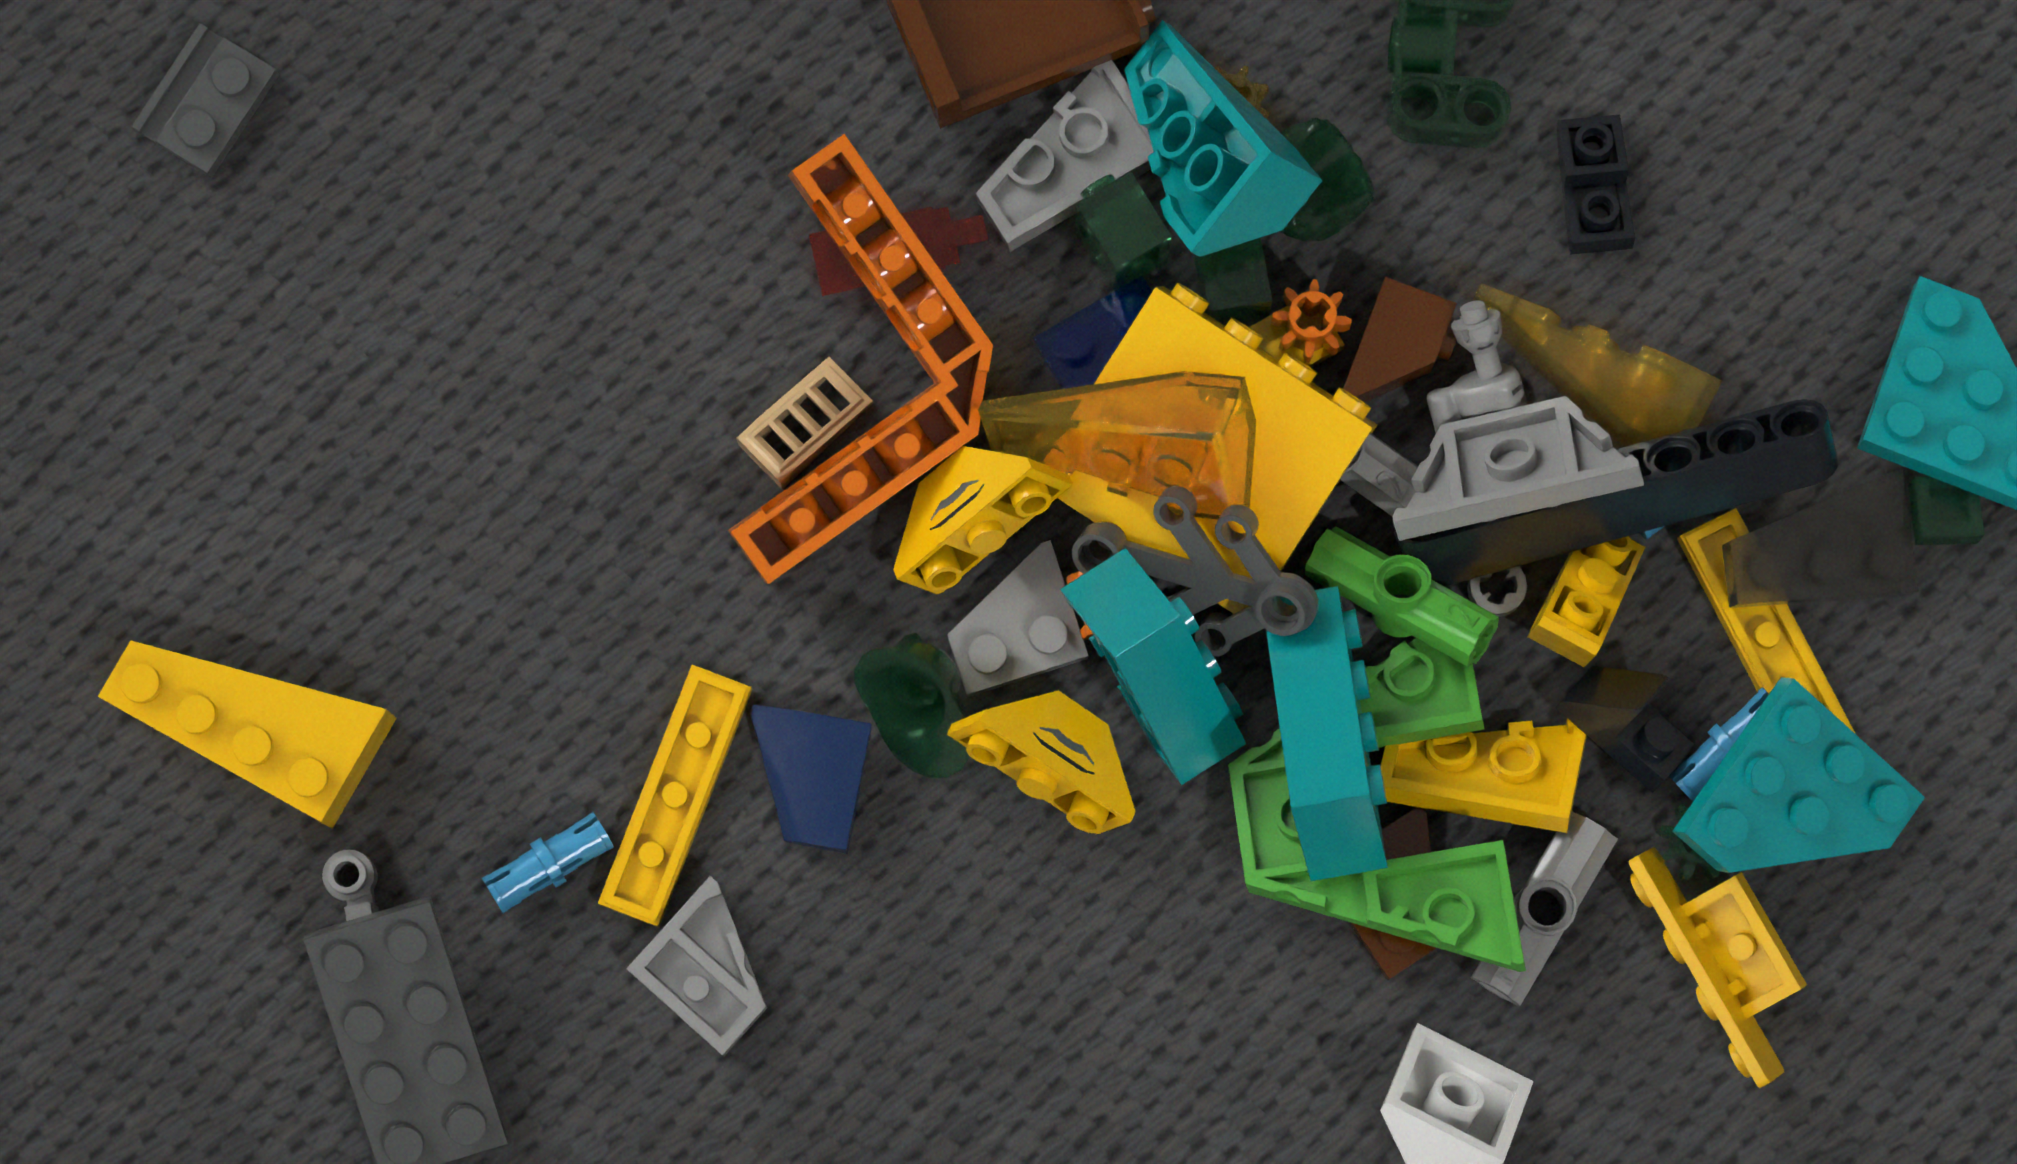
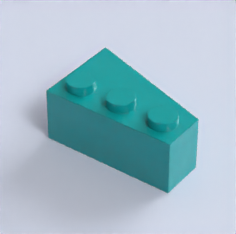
(1158, 665)

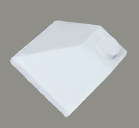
(1452, 1103)

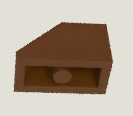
(1401, 340)

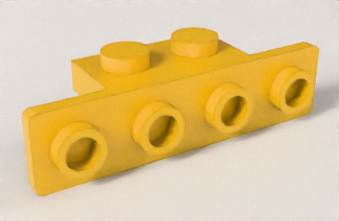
(1729, 953)

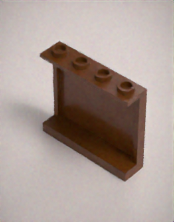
(1000, 50)

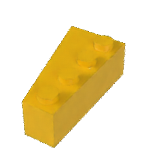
(267, 731)

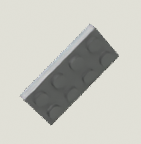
(406, 1036)

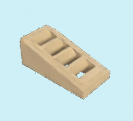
(782, 470)

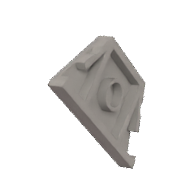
(1512, 466)

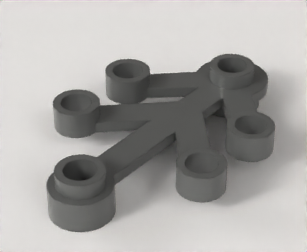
(1208, 575)

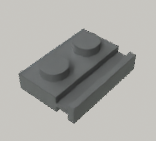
(205, 100)

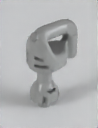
(1491, 385)

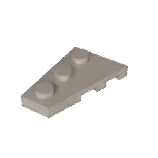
(1082, 141)

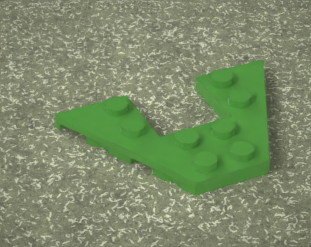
(1436, 898)

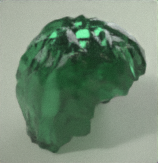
(1345, 183)

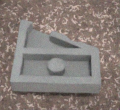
(1018, 628)
(703, 970)

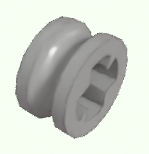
(1509, 602)

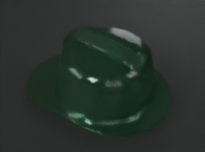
(914, 702)

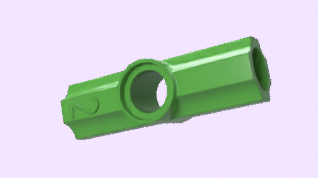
(1430, 612)

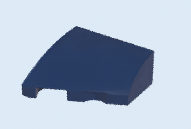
(813, 773)

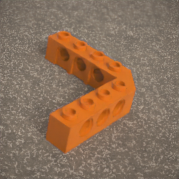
(933, 327)

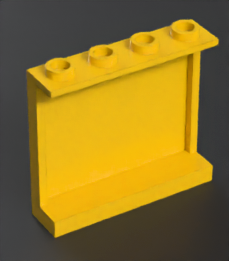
(1300, 436)

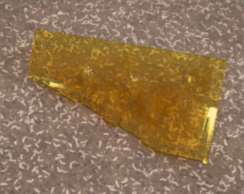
(1623, 392)
(1139, 435)

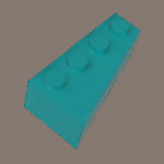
(1329, 742)

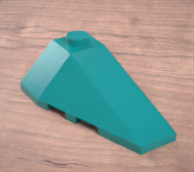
(1216, 154)

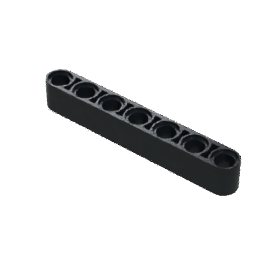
(1682, 479)

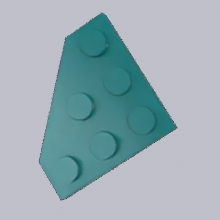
(1948, 396)
(1796, 791)

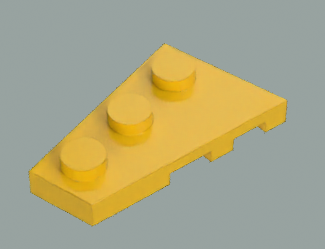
(1497, 775)

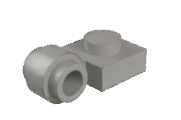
(359, 896)

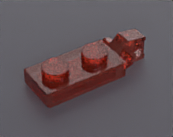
(930, 226)

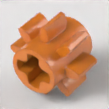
(1311, 338)

